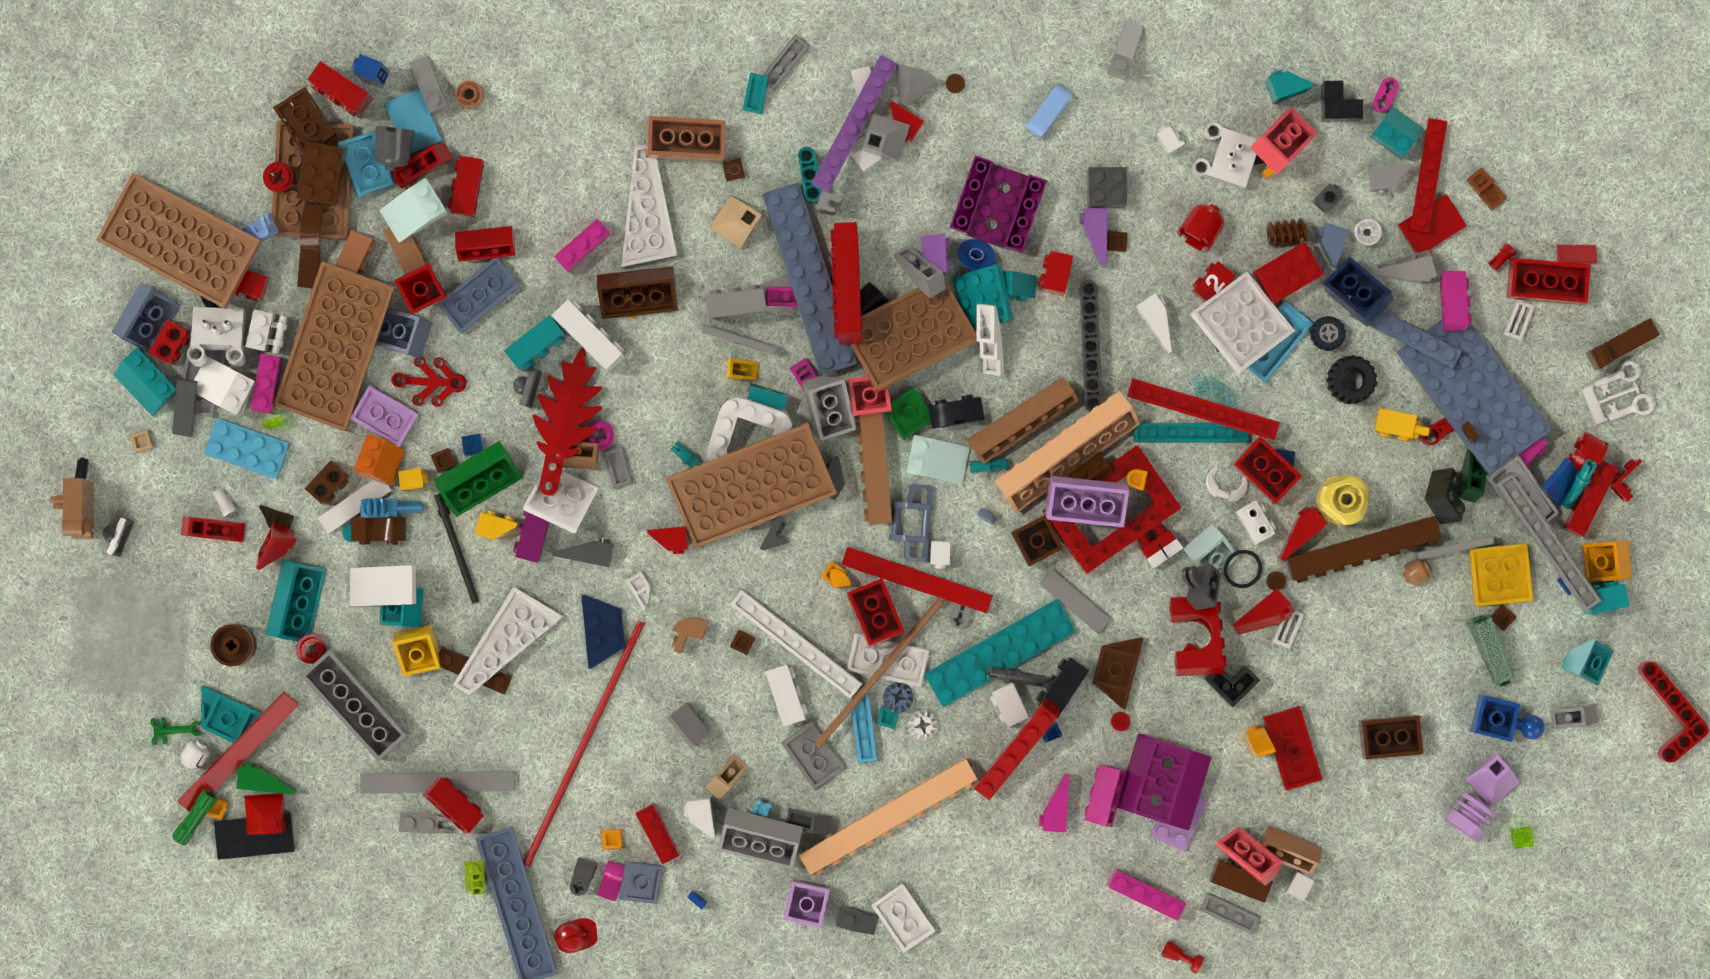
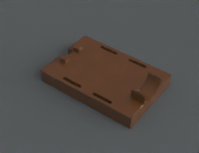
(304, 119)

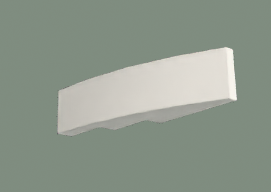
(990, 339)

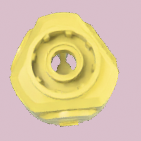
(1334, 506)

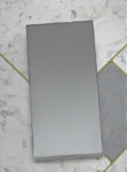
(618, 467)

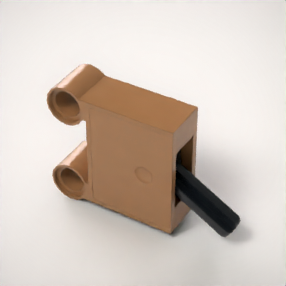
(77, 503)

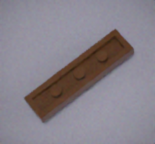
(455, 662)

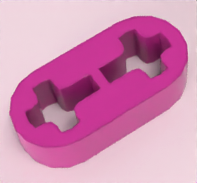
(1381, 92)

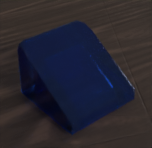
(1052, 733)

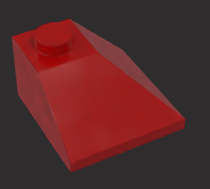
(420, 288)
(275, 545)
(265, 813)

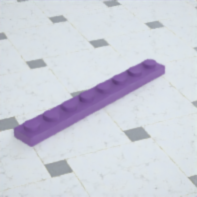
(854, 123)

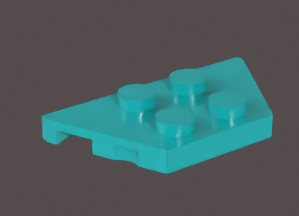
(224, 715)

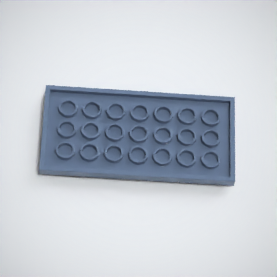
(1479, 393)

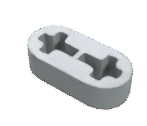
(955, 612)

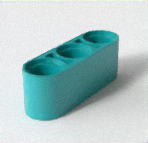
(806, 166)

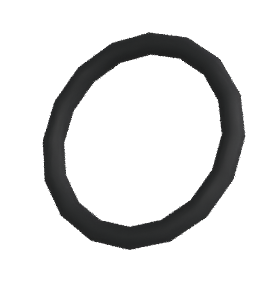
(1231, 557)

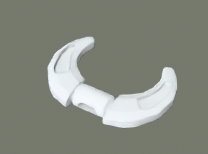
(1214, 489)

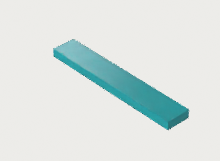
(1188, 433)

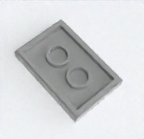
(814, 763)

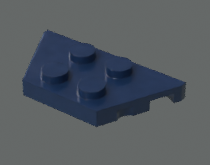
(602, 630)

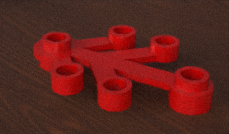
(433, 381)

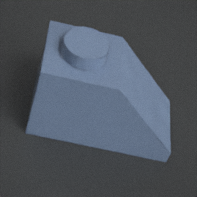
(1332, 242)

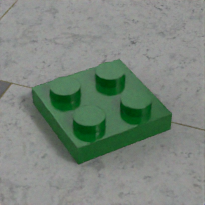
(908, 413)

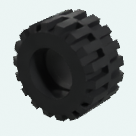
(1368, 379)

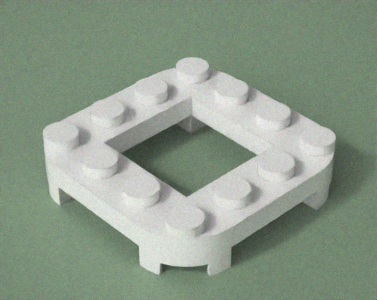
(748, 410)

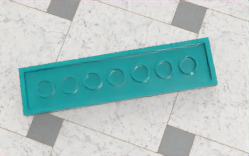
(1000, 650)

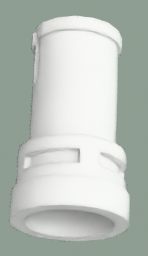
(226, 507)

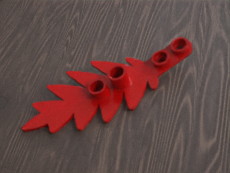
(565, 416)

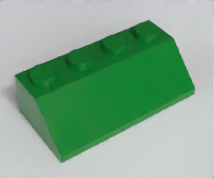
(477, 478)

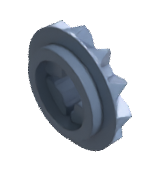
(902, 705)

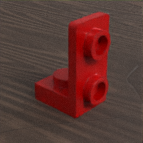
(1623, 490)

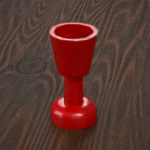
(1175, 953)

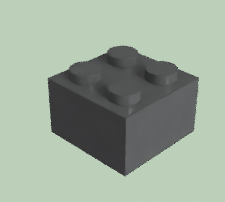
(1106, 187)

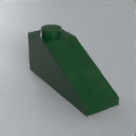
(1472, 479)

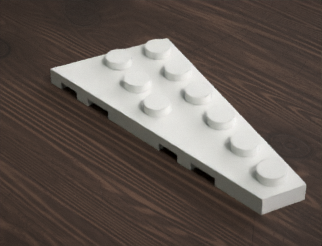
(648, 221)
(511, 631)

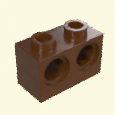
(324, 478)

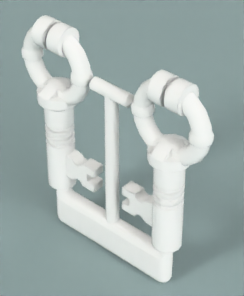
(1594, 404)

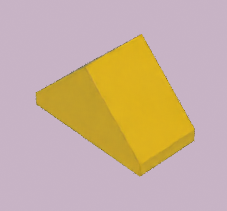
(742, 369)

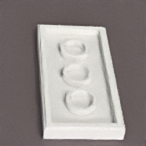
(383, 585)
(906, 669)

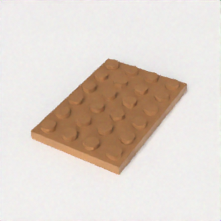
(288, 209)
(911, 336)

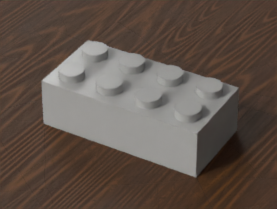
(760, 838)

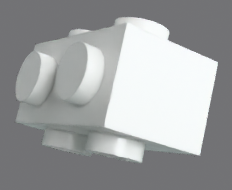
(1252, 524)

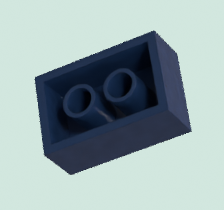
(1358, 291)

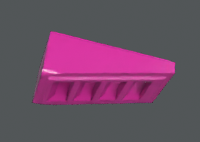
(809, 369)

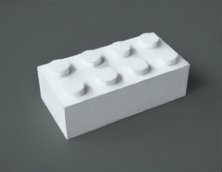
(583, 330)

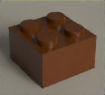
(1036, 540)

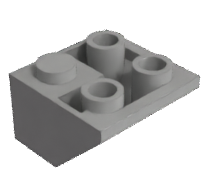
(885, 137)

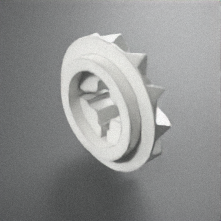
(914, 720)

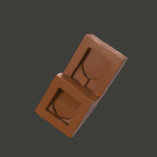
(1486, 189)

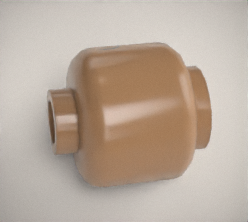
(1417, 572)

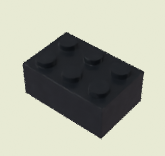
(1064, 683)

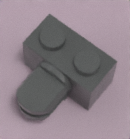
(1203, 585)

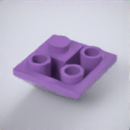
(934, 250)

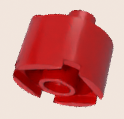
(1588, 448)

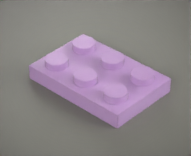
(384, 416)
(1176, 836)

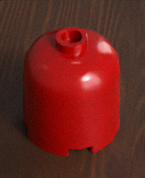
(1202, 227)

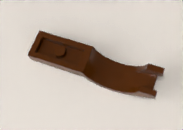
(310, 244)

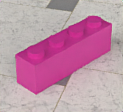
(1146, 894)

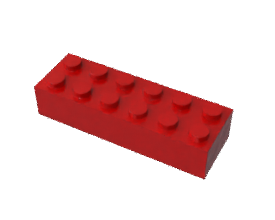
(846, 283)

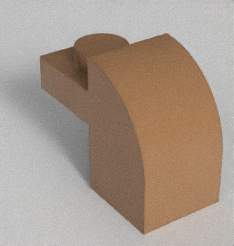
(688, 627)

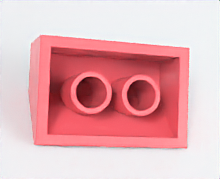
(1250, 855)

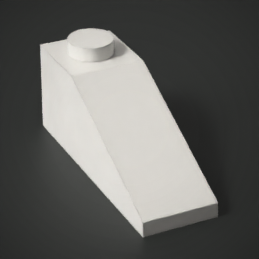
(1155, 316)

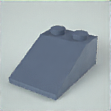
(404, 333)

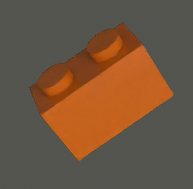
(379, 460)

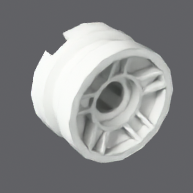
(1372, 226)

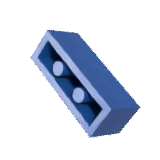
(370, 70)

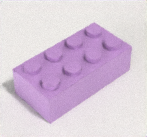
(1087, 501)

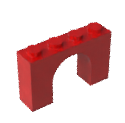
(1205, 660)

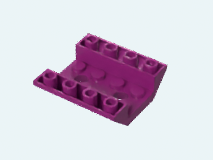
(984, 201)
(1176, 786)

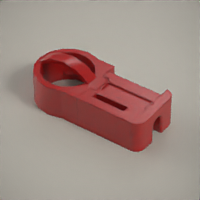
(1440, 429)

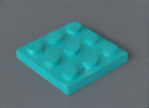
(983, 287)

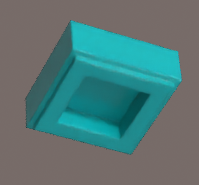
(887, 718)

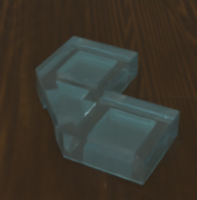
(1211, 386)

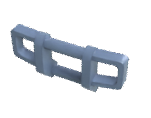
(925, 522)

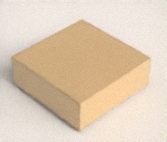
(141, 441)

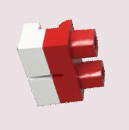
(1152, 551)

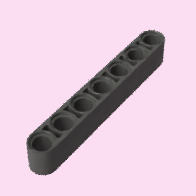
(1090, 337)

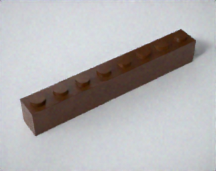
(1363, 548)

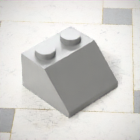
(689, 724)

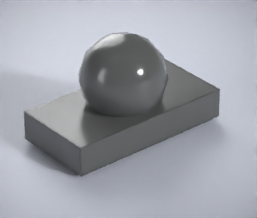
(527, 387)
(117, 536)

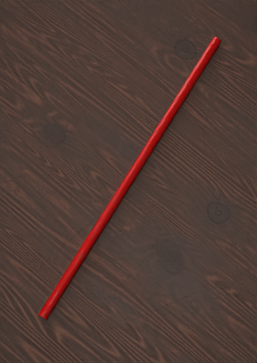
(583, 744)

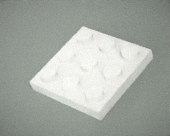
(566, 506)

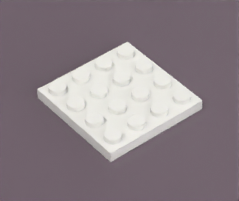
(1242, 322)

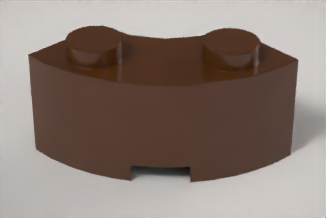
(378, 529)

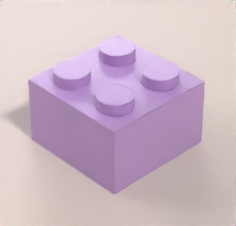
(806, 903)

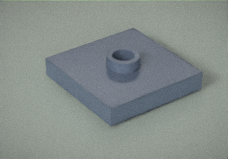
(640, 882)

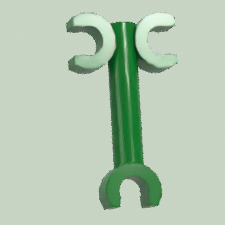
(161, 731)

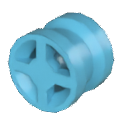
(761, 808)

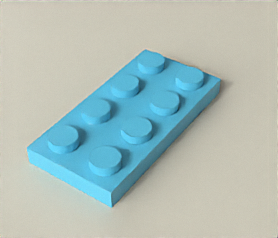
(246, 448)

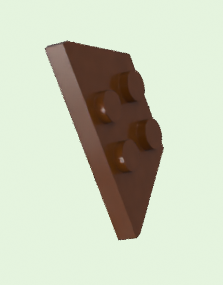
(1117, 669)

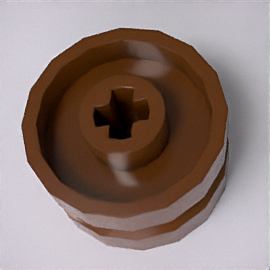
(222, 645)

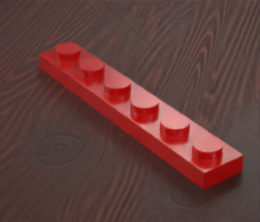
(1428, 176)

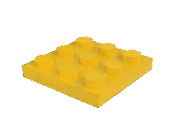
(1500, 575)

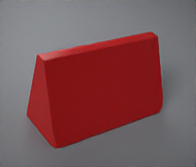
(1577, 254)

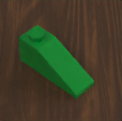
(258, 779)

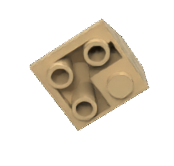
(736, 221)

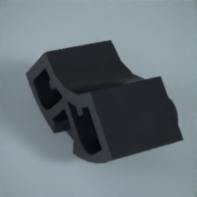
(956, 412)

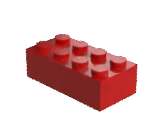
(1548, 281)

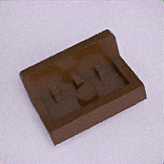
(1092, 469)

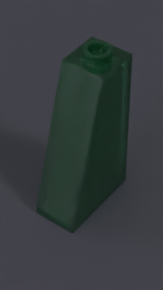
(1490, 649)

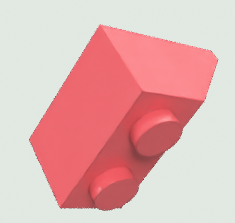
(866, 399)

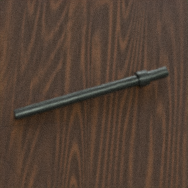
(444, 513)

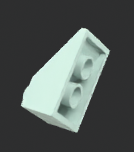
(413, 210)
(937, 460)

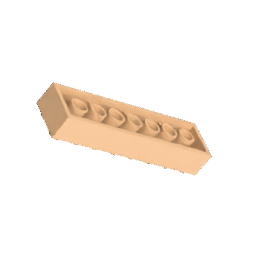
(1067, 451)

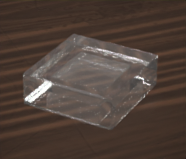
(1431, 724)

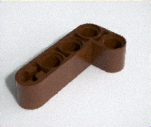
(1622, 344)

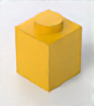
(412, 479)

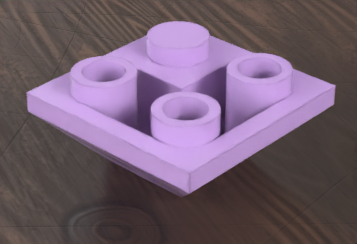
(1492, 779)

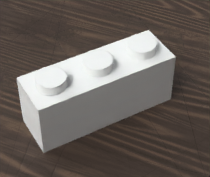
(786, 694)

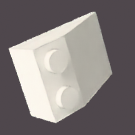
(224, 386)

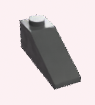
(591, 552)

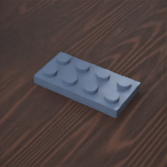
(478, 295)

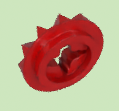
(276, 168)
(310, 657)

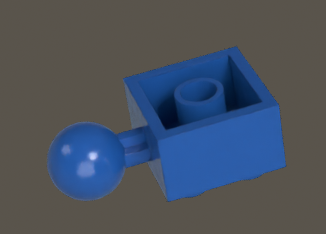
(1531, 726)

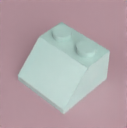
(1209, 549)

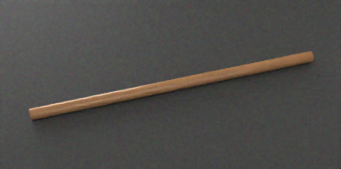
(878, 673)

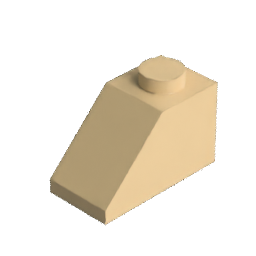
(726, 777)

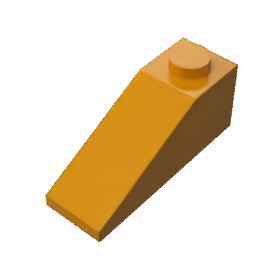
(1258, 741)

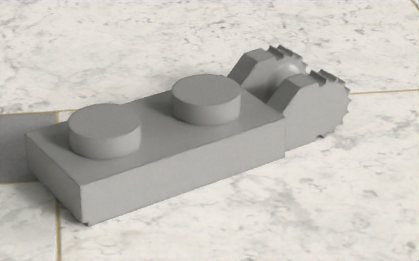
(422, 823)

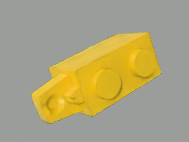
(1399, 424)

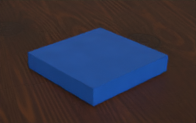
(1560, 482)

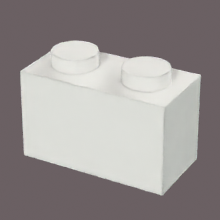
(1009, 705)

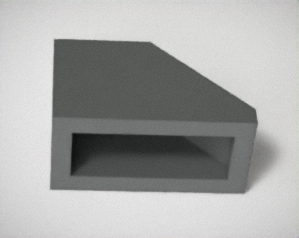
(810, 821)
(857, 920)

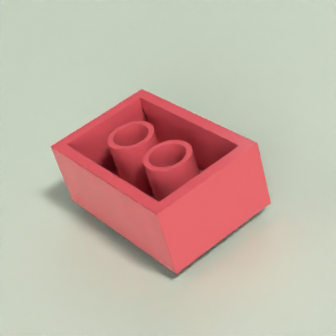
(1283, 140)

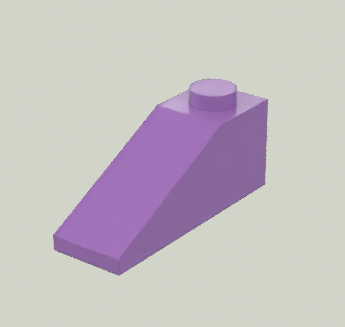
(1095, 228)

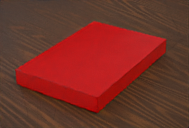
(1444, 223)

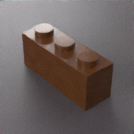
(1238, 880)

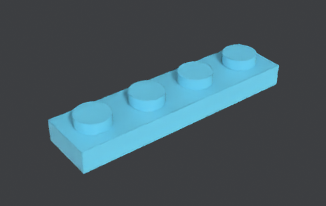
(864, 730)

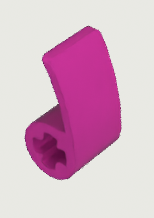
(611, 881)

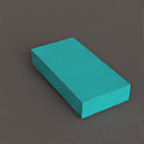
(756, 93)

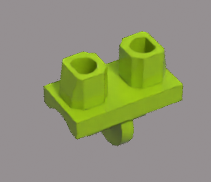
(474, 877)

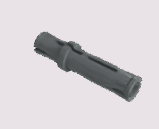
(1008, 675)

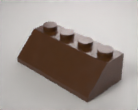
(649, 292)

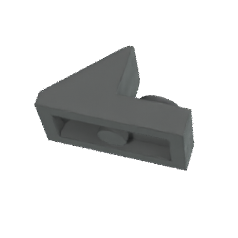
(771, 539)

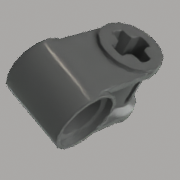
(582, 873)

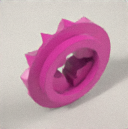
(607, 431)

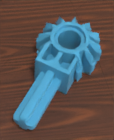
(388, 507)

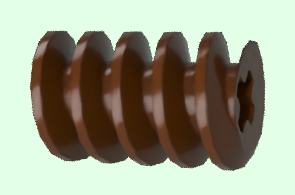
(1286, 231)

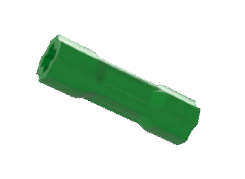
(202, 805)

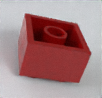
(1056, 273)

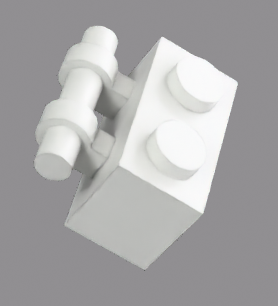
(261, 332)

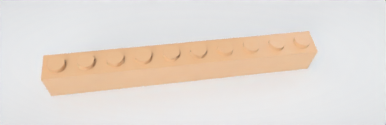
(888, 816)

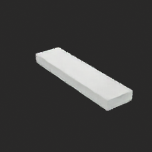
(351, 505)

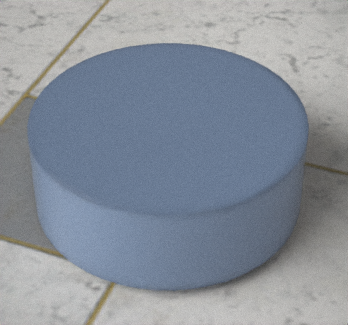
(987, 516)

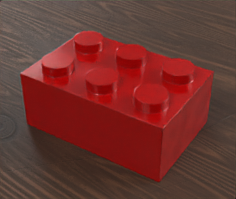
(339, 89)
(1288, 273)
(1267, 470)
(875, 613)

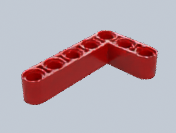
(1676, 710)

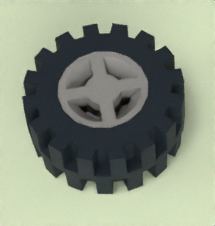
(1335, 333)

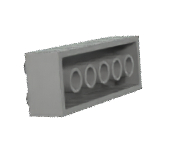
(355, 705)

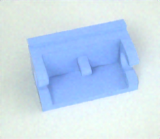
(262, 228)

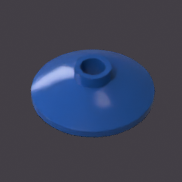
(976, 249)

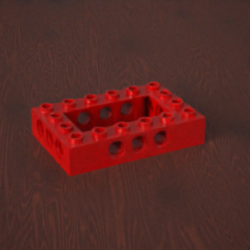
(1163, 507)

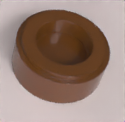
(955, 83)
(1275, 580)

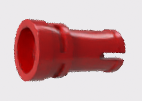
(1504, 255)

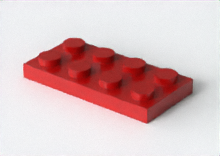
(1293, 748)

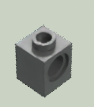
(1320, 200)

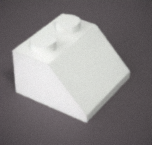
(701, 815)

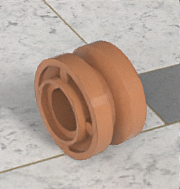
(466, 86)

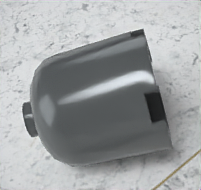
(393, 146)

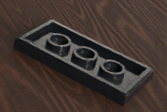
(234, 841)

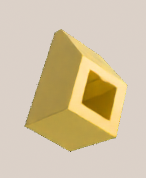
(494, 527)

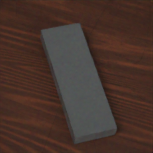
(184, 407)

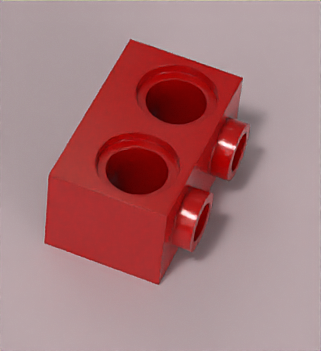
(166, 339)

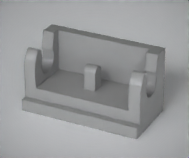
(827, 202)

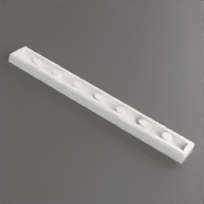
(796, 644)

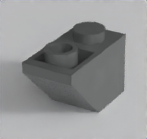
(835, 470)

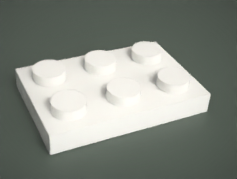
(903, 917)

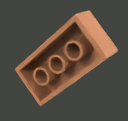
(685, 139)

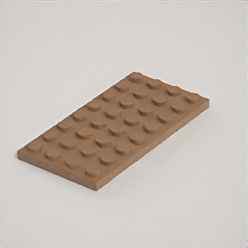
(179, 240)
(334, 345)
(751, 485)

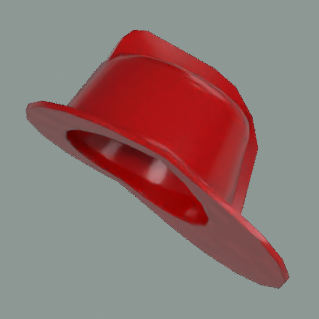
(576, 935)

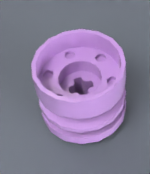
(1471, 816)

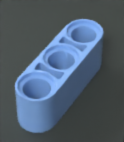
(1049, 110)

